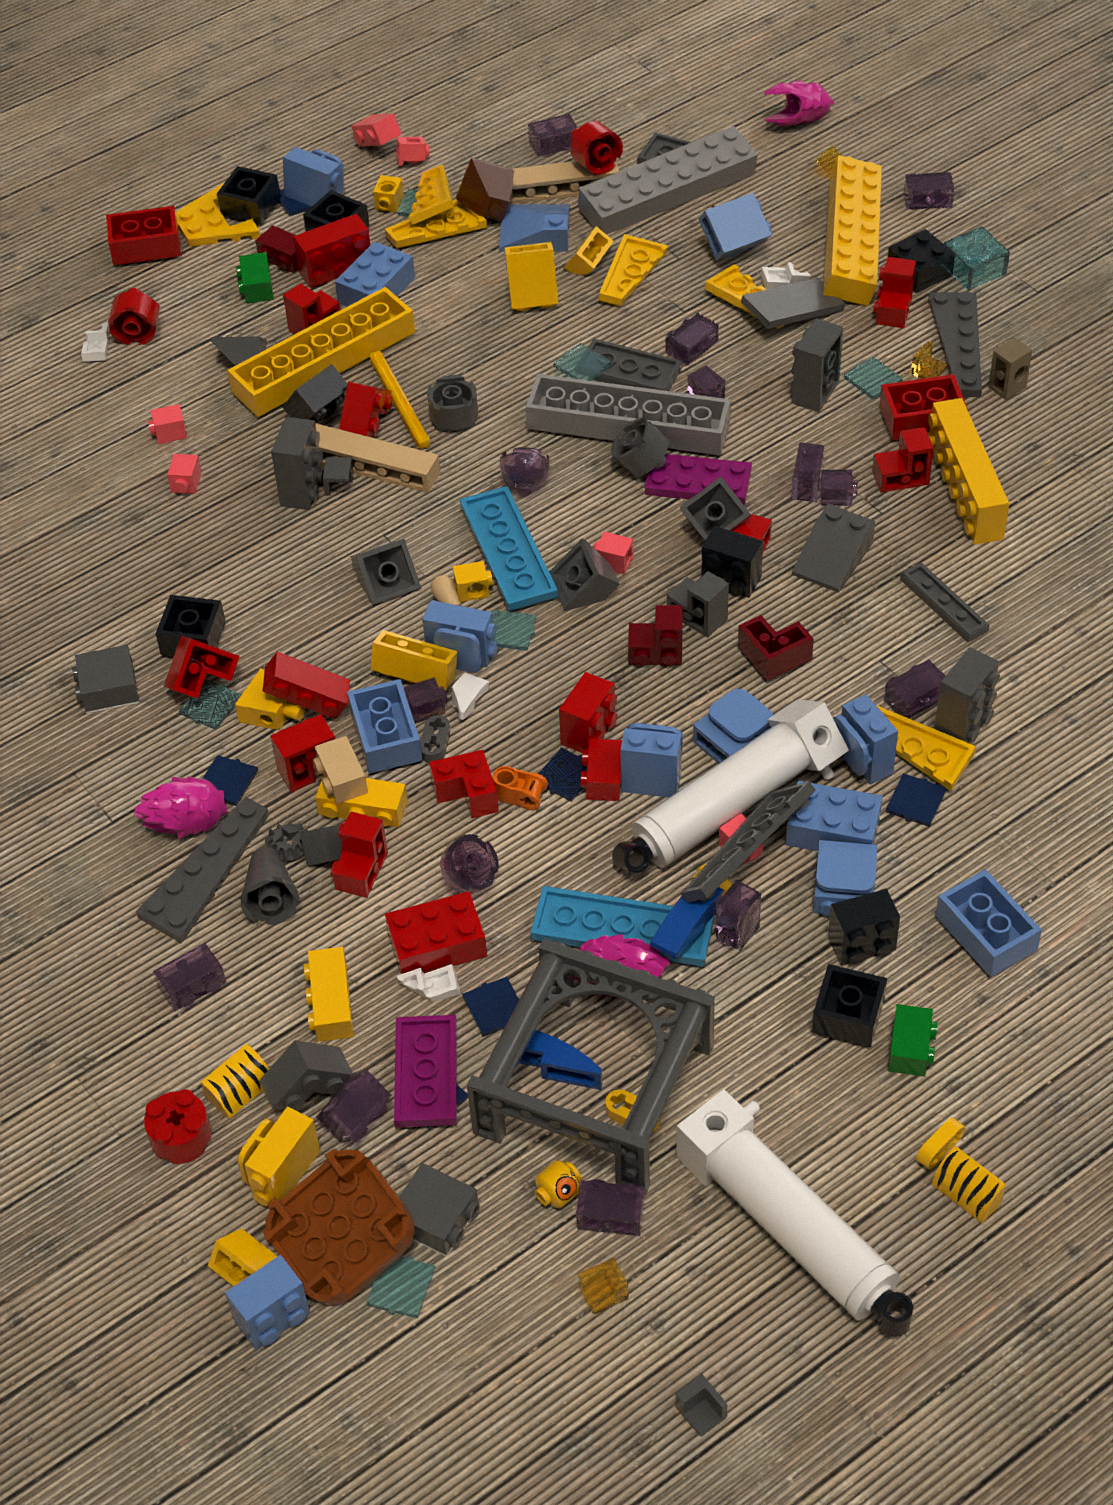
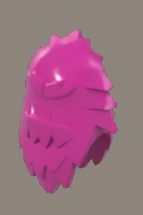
(802, 103)
(182, 807)
(627, 951)

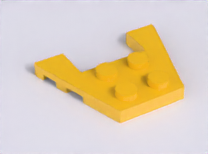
(204, 224)

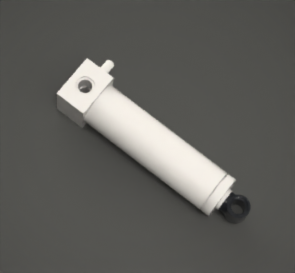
(798, 740)
(721, 1147)

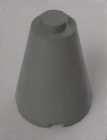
(268, 888)

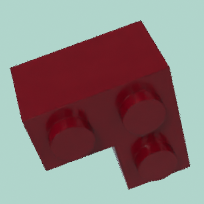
(659, 641)
(774, 651)

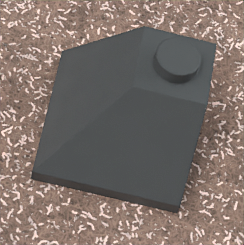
(240, 348)
(714, 507)
(386, 571)
(583, 577)

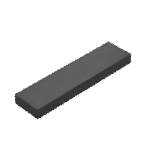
(944, 602)

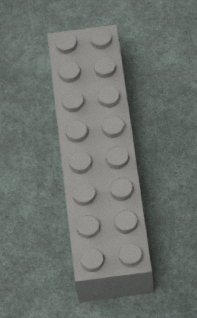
(667, 180)
(606, 408)

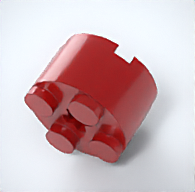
(596, 147)
(133, 317)
(177, 1126)

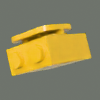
(531, 276)
(278, 1155)

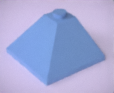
(536, 224)

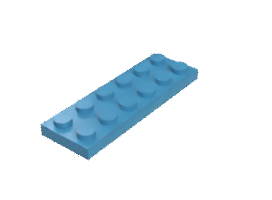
(508, 548)
(582, 916)

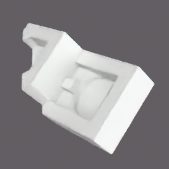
(776, 277)
(96, 344)
(466, 692)
(432, 985)

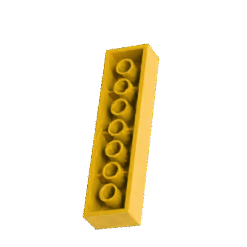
(853, 230)
(337, 340)

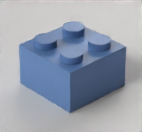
(268, 1302)

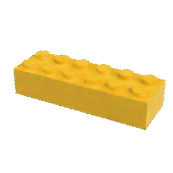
(968, 472)

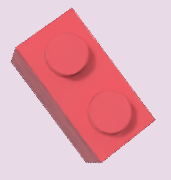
(376, 130)

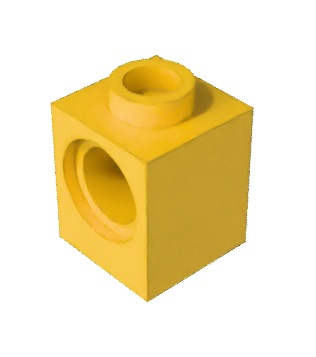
(388, 193)
(472, 581)

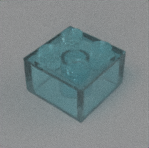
(978, 257)

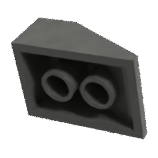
(834, 548)

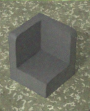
(337, 470)
(321, 845)
(701, 1405)

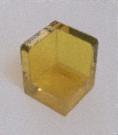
(828, 159)
(925, 365)
(603, 1286)

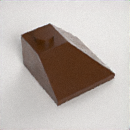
(486, 188)

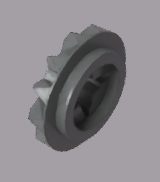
(286, 852)

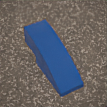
(684, 924)
(561, 1062)

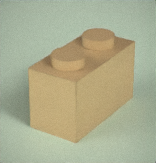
(340, 770)

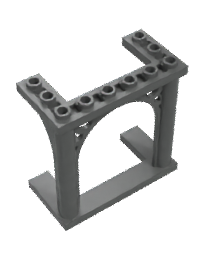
(554, 983)

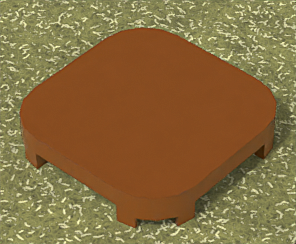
(340, 1227)

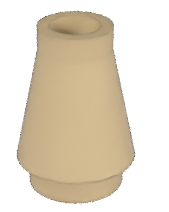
(444, 590)

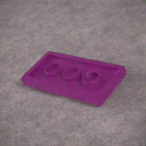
(688, 475)
(425, 1071)

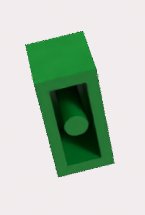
(254, 278)
(911, 1040)

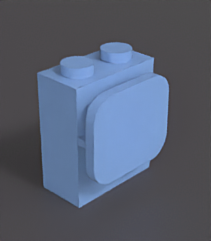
(311, 175)
(735, 226)
(462, 630)
(731, 724)
(869, 739)
(651, 759)
(843, 873)

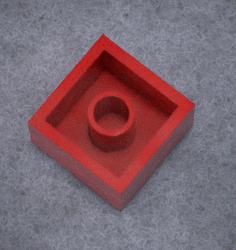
(587, 712)

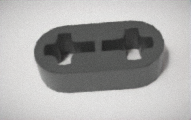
(440, 740)

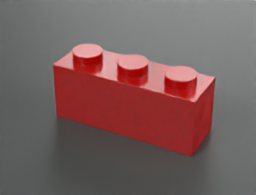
(306, 685)

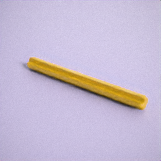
(400, 400)

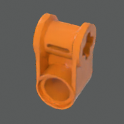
(518, 788)

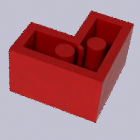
(895, 292)
(306, 307)
(363, 407)
(908, 465)
(192, 663)
(295, 750)
(465, 777)
(361, 854)

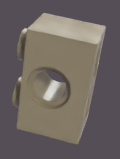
(1010, 368)

